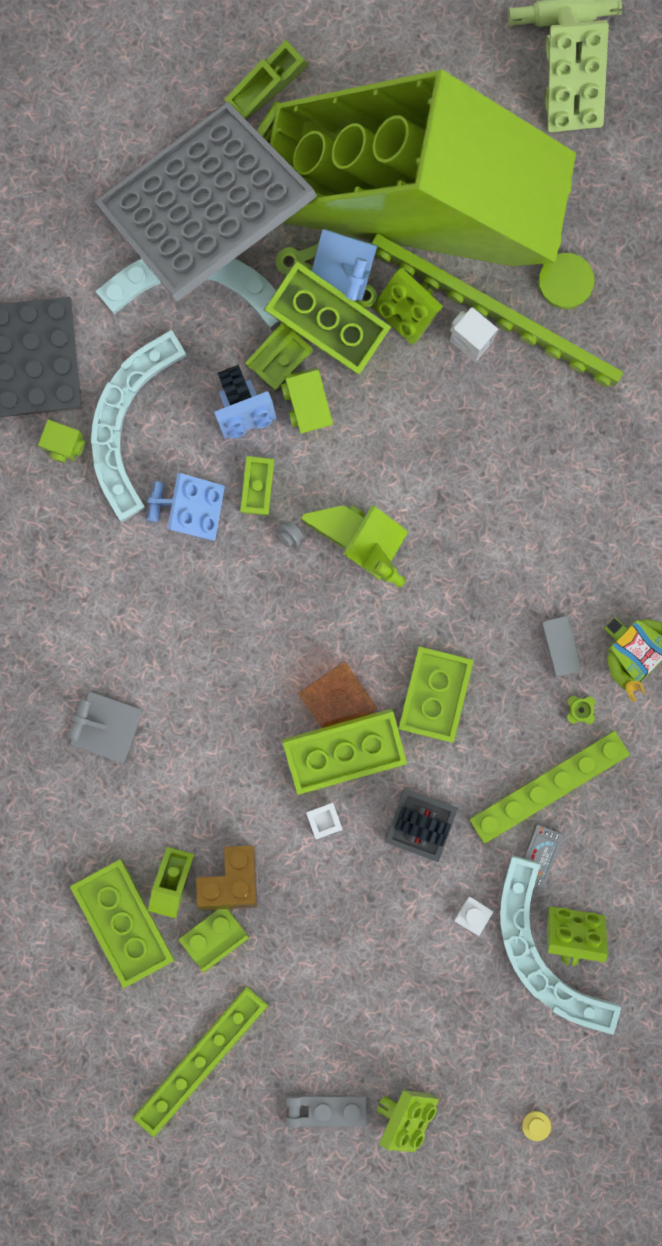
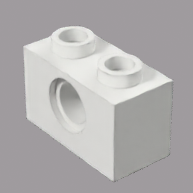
(472, 333)

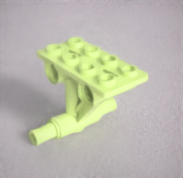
(575, 58)

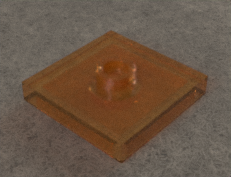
(337, 697)

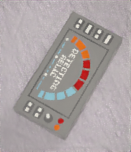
(543, 849)

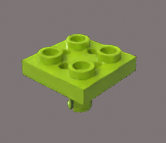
(411, 302)
(576, 935)
(407, 1120)

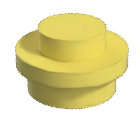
(536, 1126)

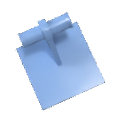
(344, 263)
(193, 506)

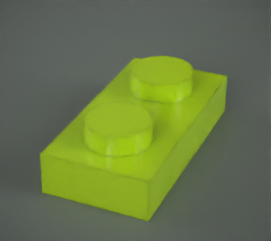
(257, 486)

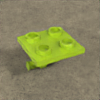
(376, 546)

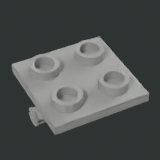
(104, 727)

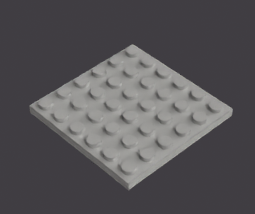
(204, 200)

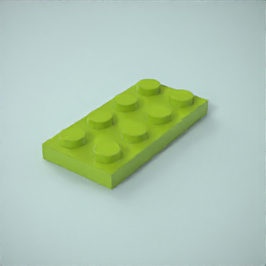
(344, 751)
(122, 923)

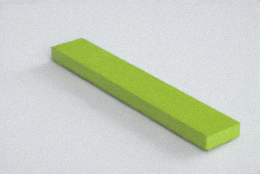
(200, 1061)

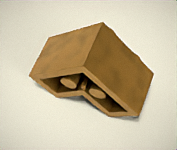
(234, 889)

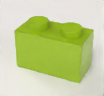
(307, 399)

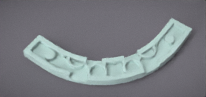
(235, 276)
(111, 413)
(528, 963)

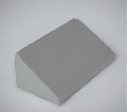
(560, 646)

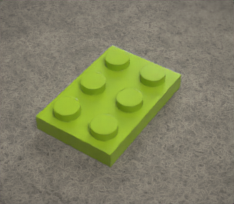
(436, 694)

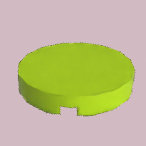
(566, 281)

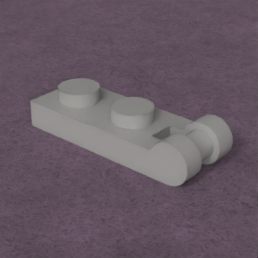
(326, 1110)

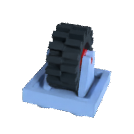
(242, 405)

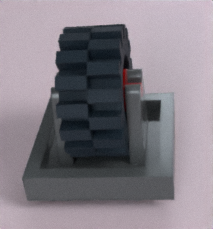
(421, 825)

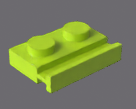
(279, 356)
(213, 938)

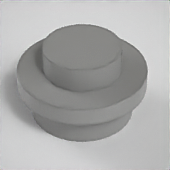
(290, 534)

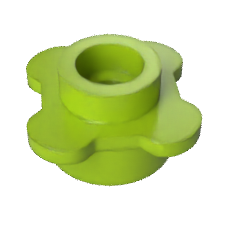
(588, 706)

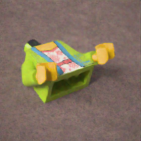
(633, 652)

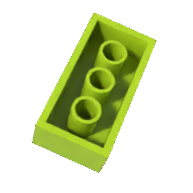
(327, 318)

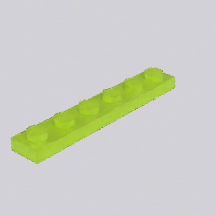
(549, 787)

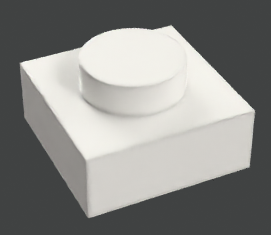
(324, 820)
(473, 915)

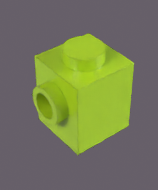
(61, 441)

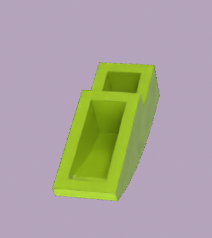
(267, 79)

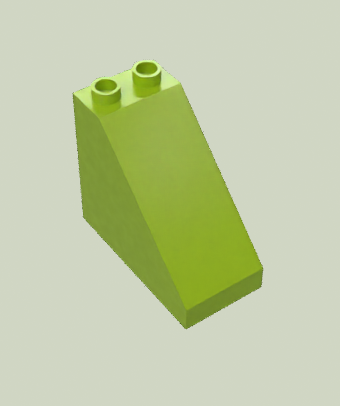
(428, 169)

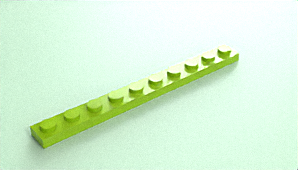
(506, 317)

